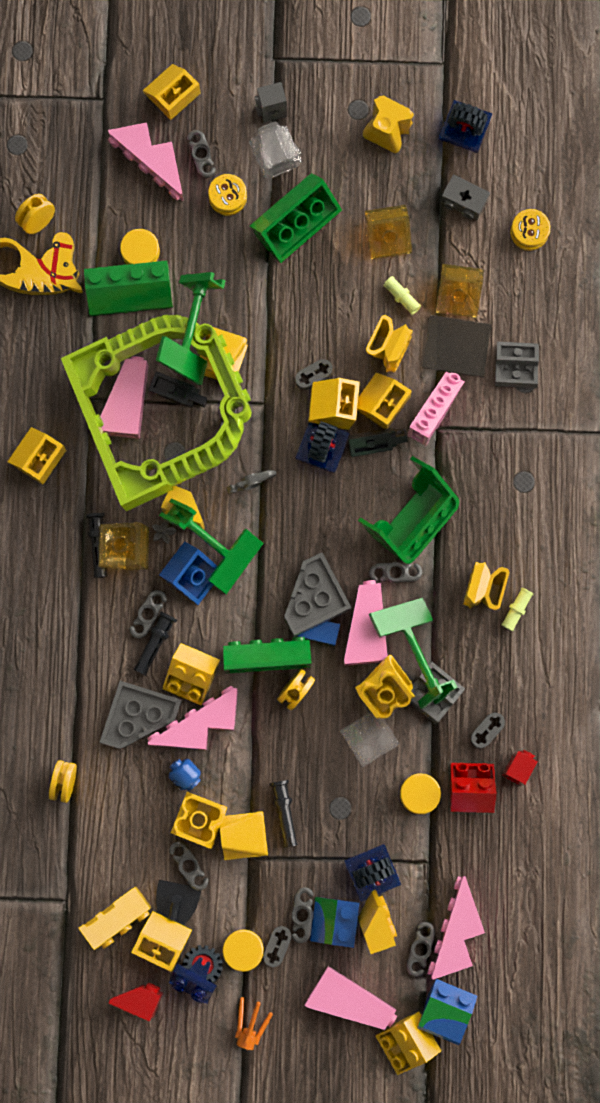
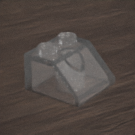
(369, 739)

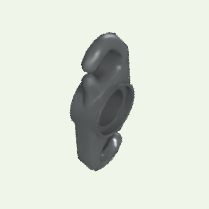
(202, 144)
(251, 481)
(405, 577)
(147, 624)
(187, 854)
(298, 905)
(428, 941)

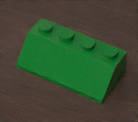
(296, 217)
(128, 288)
(267, 656)

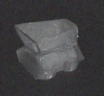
(275, 150)

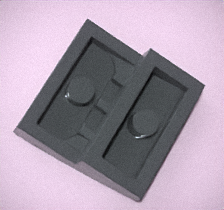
(517, 364)
(432, 711)

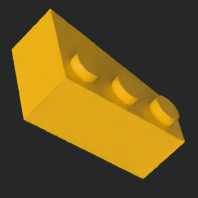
(116, 919)

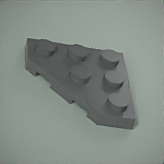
(315, 597)
(137, 714)

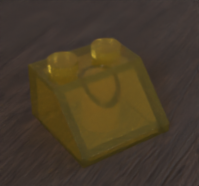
(388, 231)
(459, 290)
(124, 546)

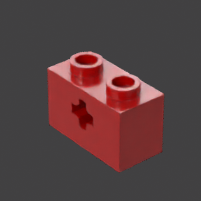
(520, 767)

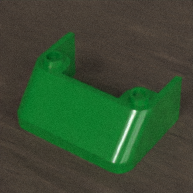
(420, 518)

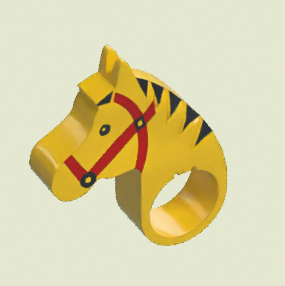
(47, 275)

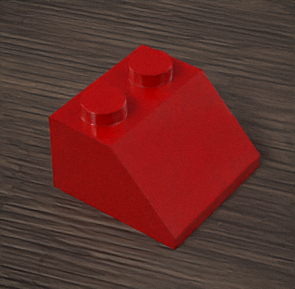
(139, 1001)

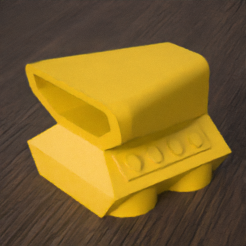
(388, 124)
(389, 344)
(235, 345)
(486, 587)
(386, 688)
(199, 820)
(243, 836)

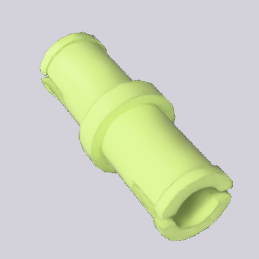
(402, 295)
(517, 609)

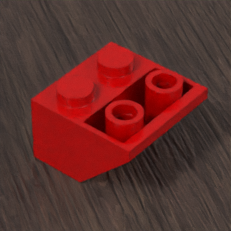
(472, 787)

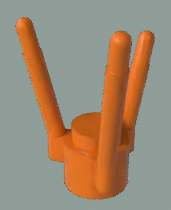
(248, 1037)

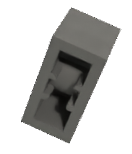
(271, 102)
(460, 188)

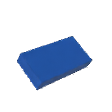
(323, 633)

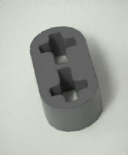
(311, 370)
(484, 727)
(272, 944)

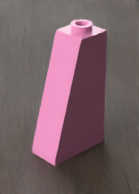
(126, 401)
(363, 641)
(348, 1000)

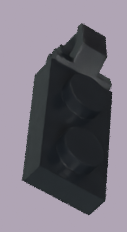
(176, 390)
(376, 441)

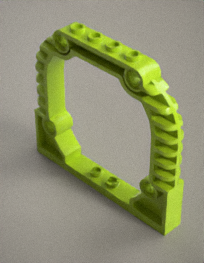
(87, 371)

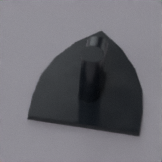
(176, 901)

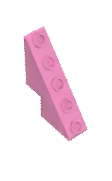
(155, 159)
(435, 408)
(193, 731)
(461, 925)

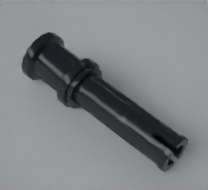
(95, 520)
(159, 634)
(282, 802)

